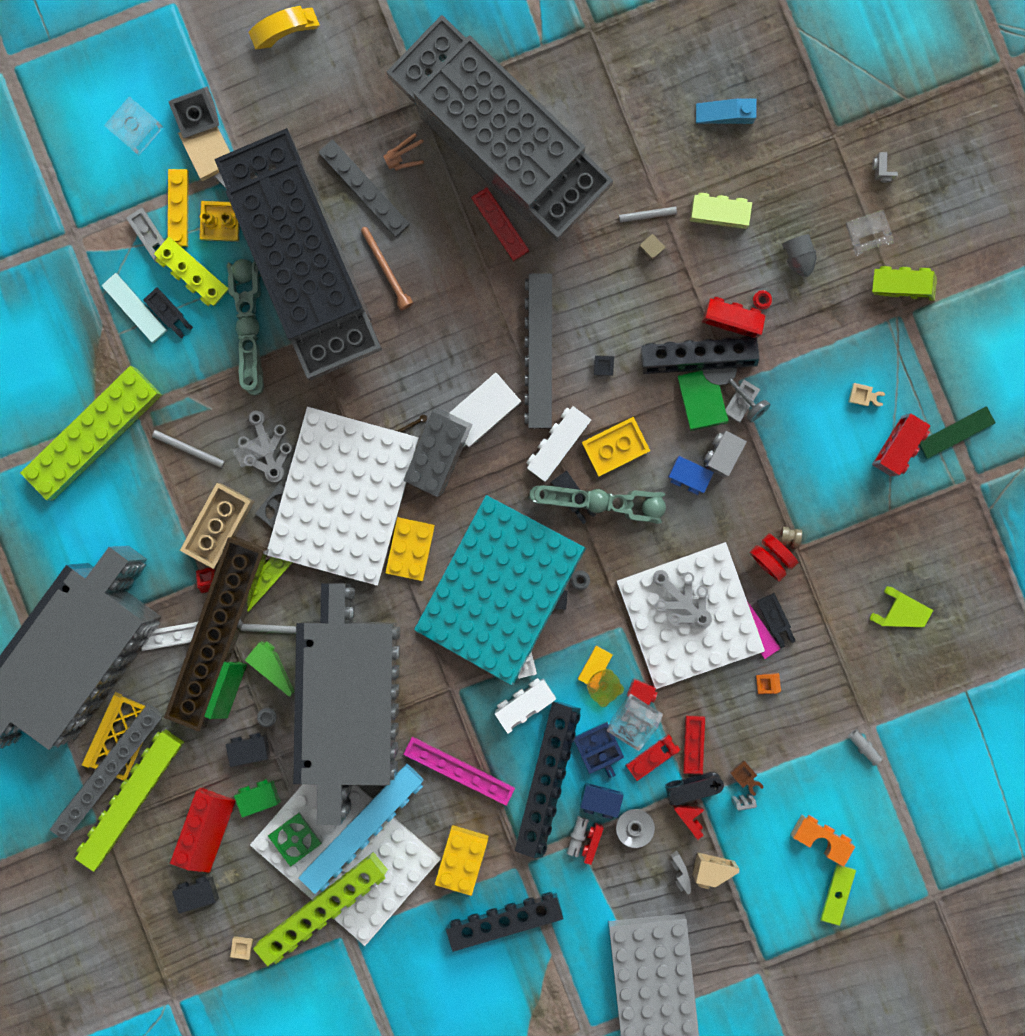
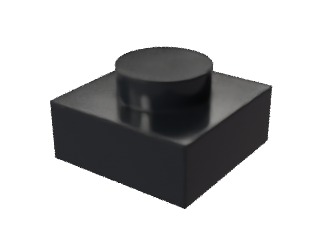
(604, 365)

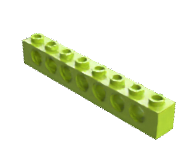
(266, 946)

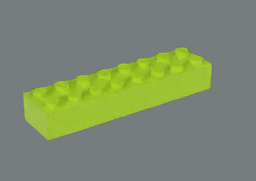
(91, 433)

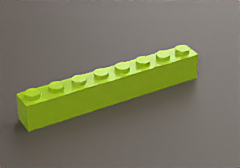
(129, 800)

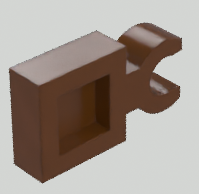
(745, 776)

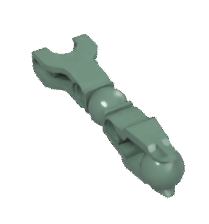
(247, 325)
(599, 501)

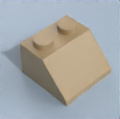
(713, 870)

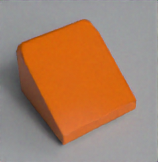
(768, 683)

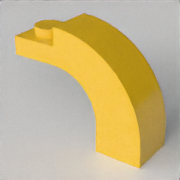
(280, 24)

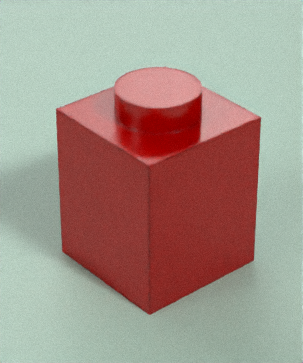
(642, 691)

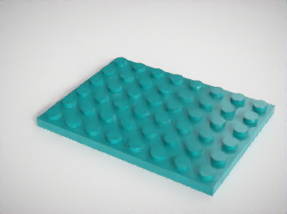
(499, 589)

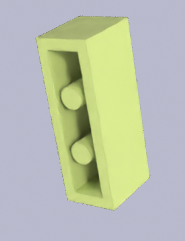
(721, 211)

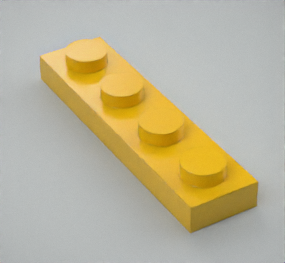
(178, 205)

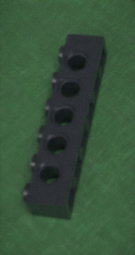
(692, 362)
(459, 940)

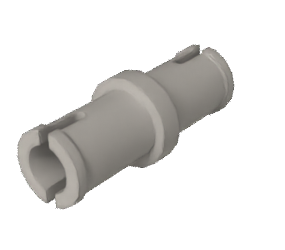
(865, 747)
(577, 836)

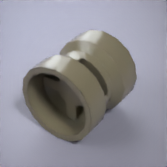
(790, 537)

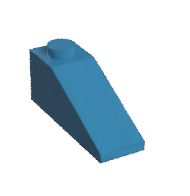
(726, 112)

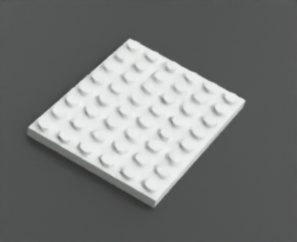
(342, 496)
(396, 847)

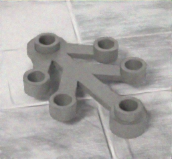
(269, 457)
(684, 602)

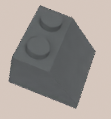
(194, 112)

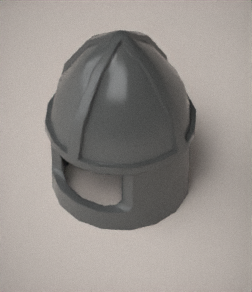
(801, 255)

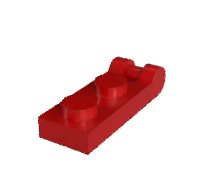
(652, 757)

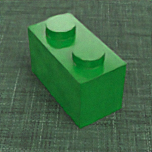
(257, 798)

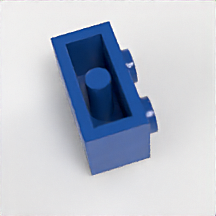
(690, 475)

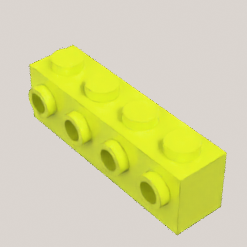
(191, 271)

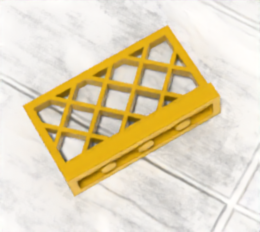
(104, 729)

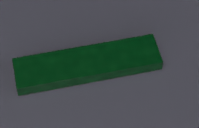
(956, 432)

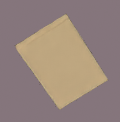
(203, 150)

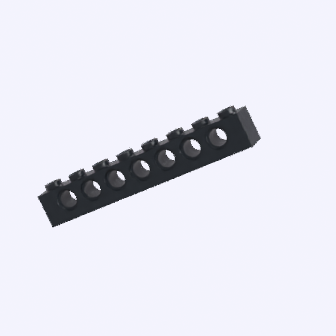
(544, 768)

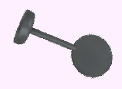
(726, 376)

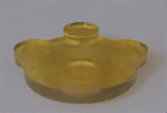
(604, 687)

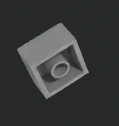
(724, 454)

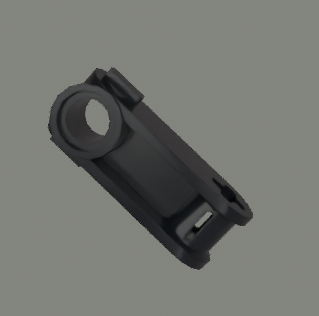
(693, 788)

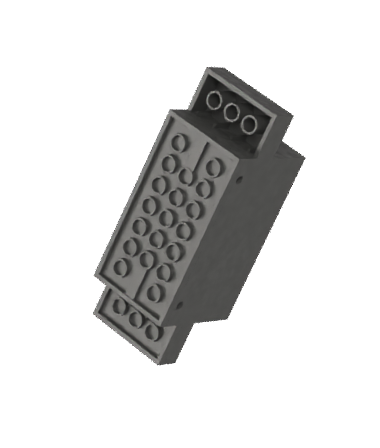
(499, 128)

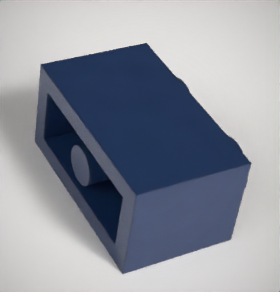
(601, 800)

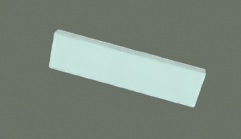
(134, 308)

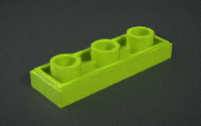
(835, 906)

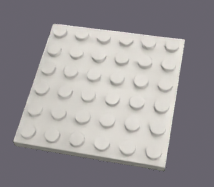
(684, 649)

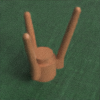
(393, 156)

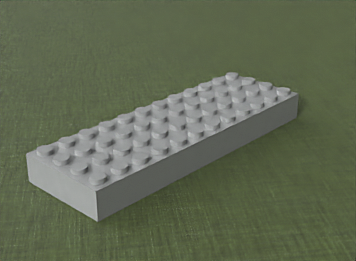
(653, 976)

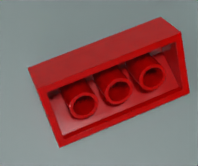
(203, 831)

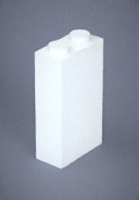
(486, 407)

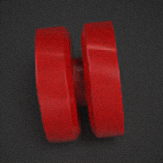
(771, 559)

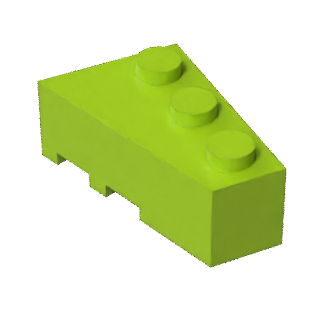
(904, 282)

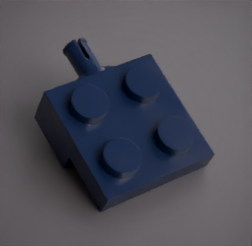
(599, 749)

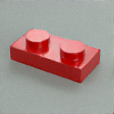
(590, 850)

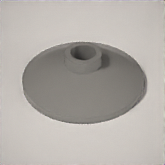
(638, 837)

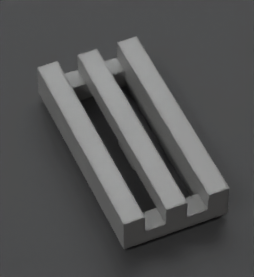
(750, 799)

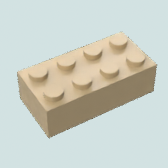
(217, 521)

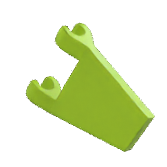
(904, 611)

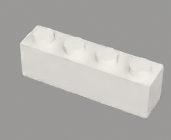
(558, 444)

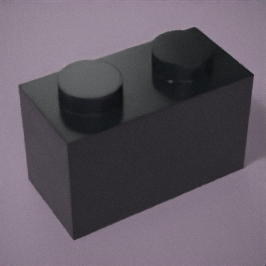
(248, 750)
(195, 894)

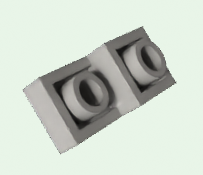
(683, 880)

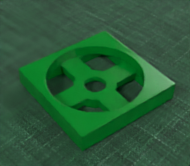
(315, 841)

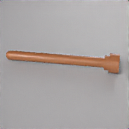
(403, 300)

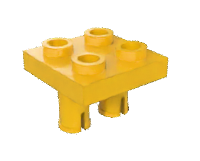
(218, 222)

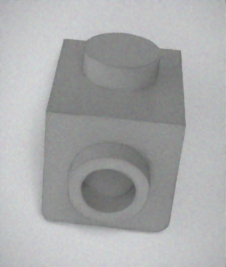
(879, 164)

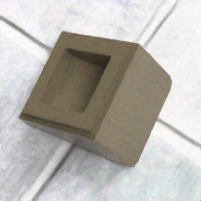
(652, 247)

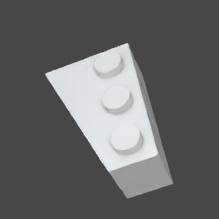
(524, 704)

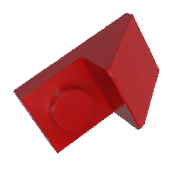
(687, 814)

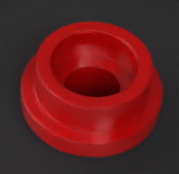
(766, 295)

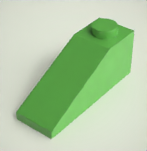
(268, 663)

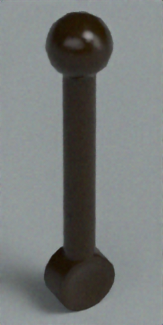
(423, 418)

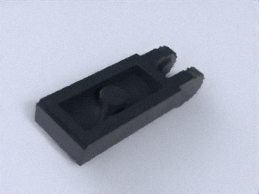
(166, 311)
(566, 481)
(775, 618)

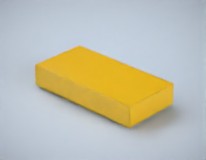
(597, 662)

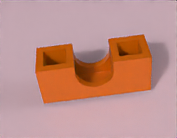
(838, 847)

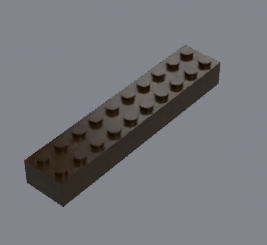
(216, 631)

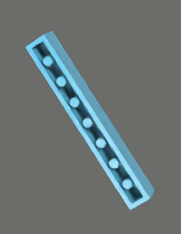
(357, 832)

